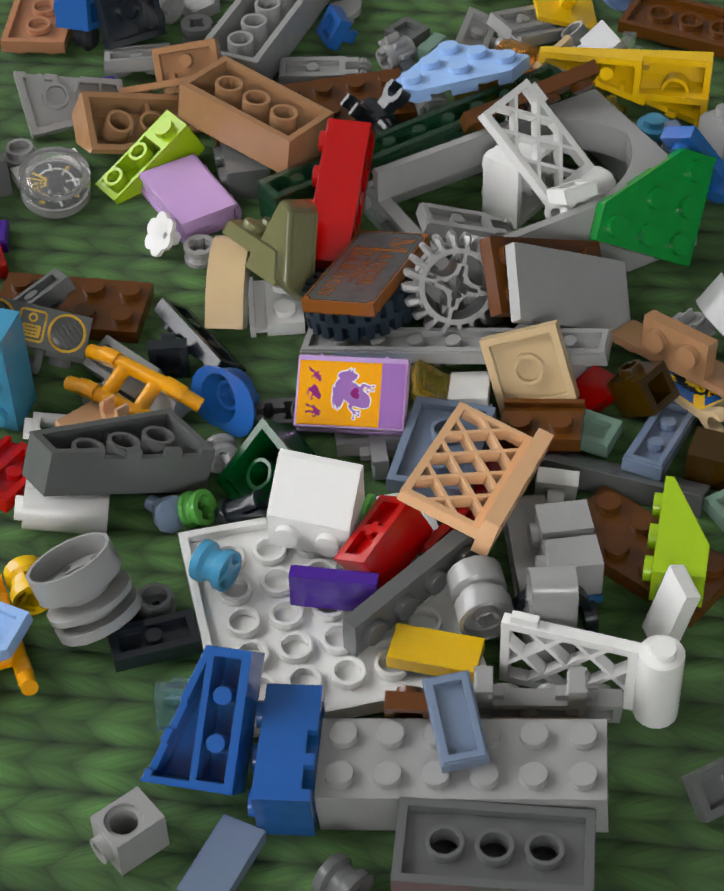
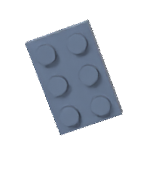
(421, 429)

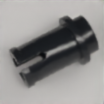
(241, 508)

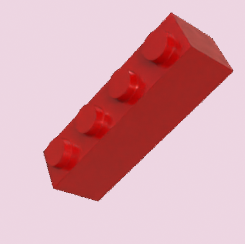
(341, 185)

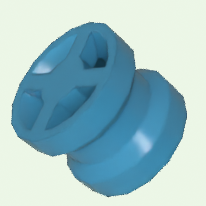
(215, 565)

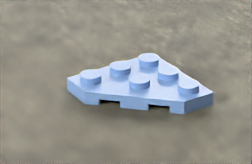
(461, 70)

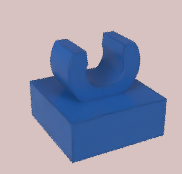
(335, 28)

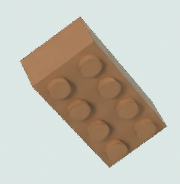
(252, 114)

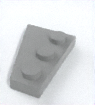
(51, 99)

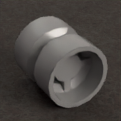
(479, 595)

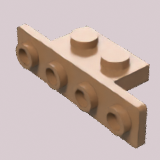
(178, 63)
(679, 345)

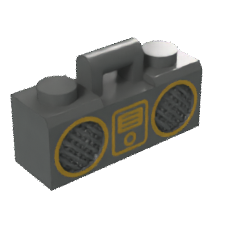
(52, 333)

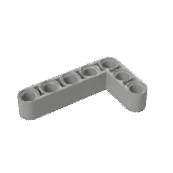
(550, 590)

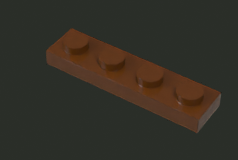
(575, 79)

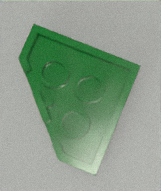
(658, 209)

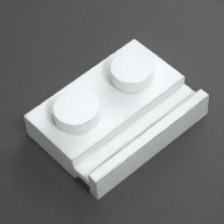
(273, 310)

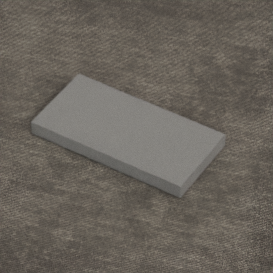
(566, 287)

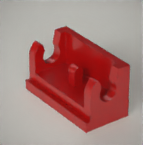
(385, 539)

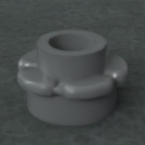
(156, 600)

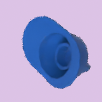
(228, 398)

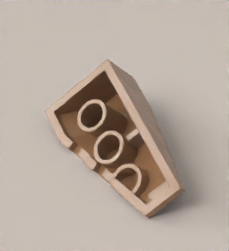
(117, 119)

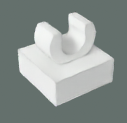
(572, 193)
(556, 484)

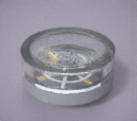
(55, 182)

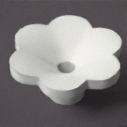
(161, 234)

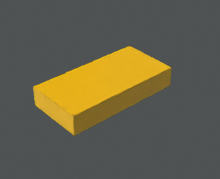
(433, 651)

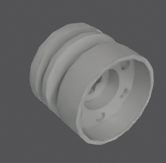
(84, 589)

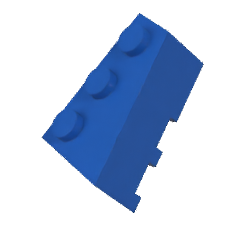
(214, 725)
(287, 759)

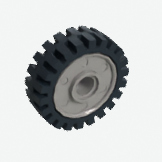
(343, 326)

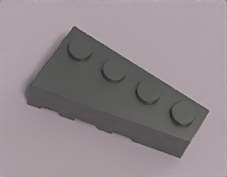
(119, 456)

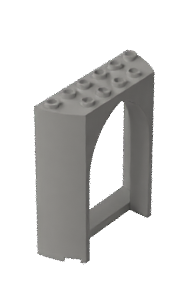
(592, 124)

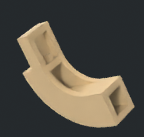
(227, 285)

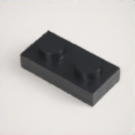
(155, 640)

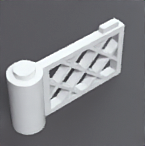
(561, 143)
(58, 513)
(648, 676)

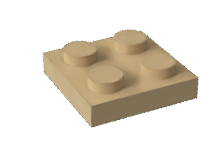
(529, 364)

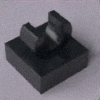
(170, 355)

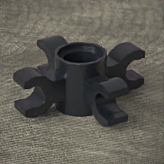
(378, 111)

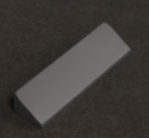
(637, 488)

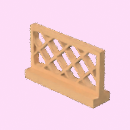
(503, 486)

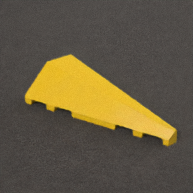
(659, 78)

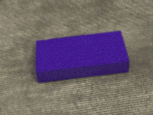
(330, 587)

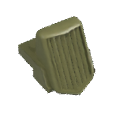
(280, 245)

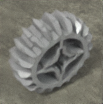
(449, 298)

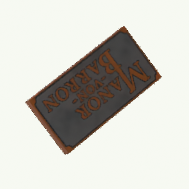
(364, 274)

